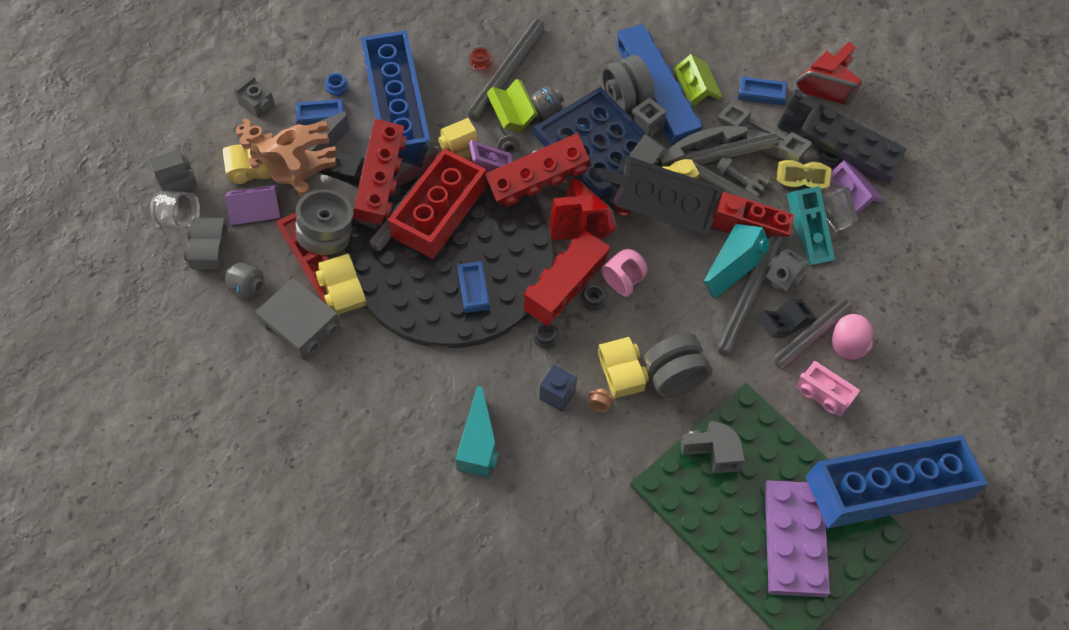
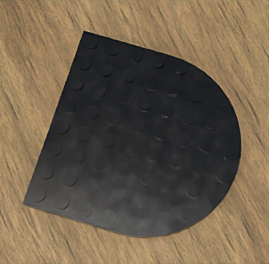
(423, 296)

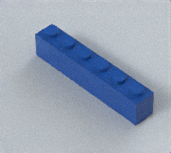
(679, 118)

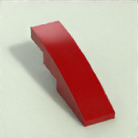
(307, 261)

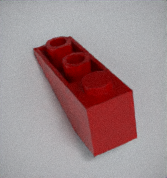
(742, 211)

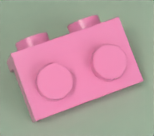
(827, 389)

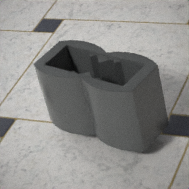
(173, 172)
(206, 243)

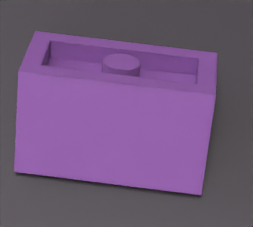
(860, 187)
(252, 204)

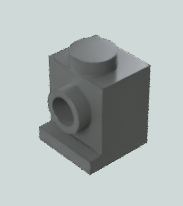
(254, 96)
(650, 117)

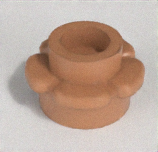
(600, 400)

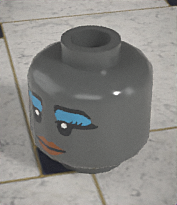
(547, 102)
(244, 280)

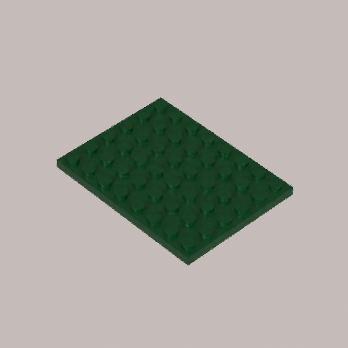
(726, 513)

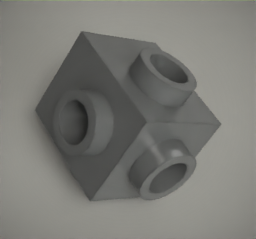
(787, 270)

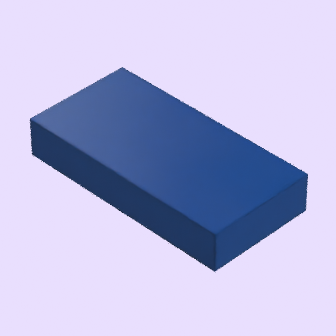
(762, 90)
(315, 111)
(473, 286)

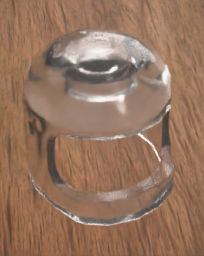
(165, 208)

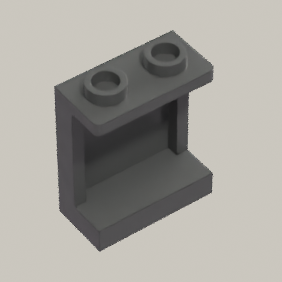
(299, 318)

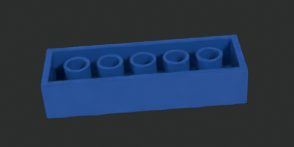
(396, 88)
(895, 480)

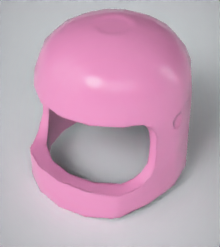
(624, 271)
(852, 337)

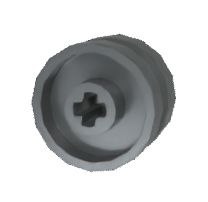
(628, 82)
(324, 221)
(677, 365)

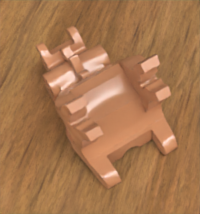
(287, 152)

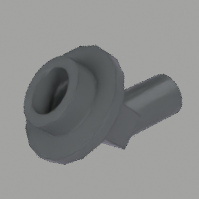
(506, 143)

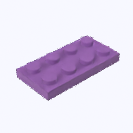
(795, 541)

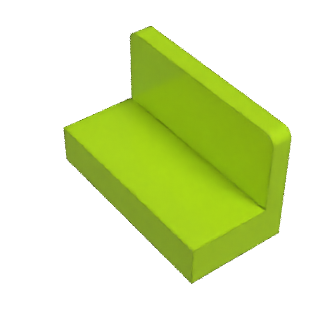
(696, 80)
(513, 106)

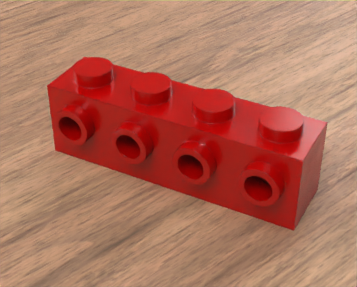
(539, 170)
(378, 171)
(565, 278)

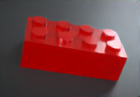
(437, 203)

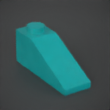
(811, 224)
(737, 257)
(477, 445)

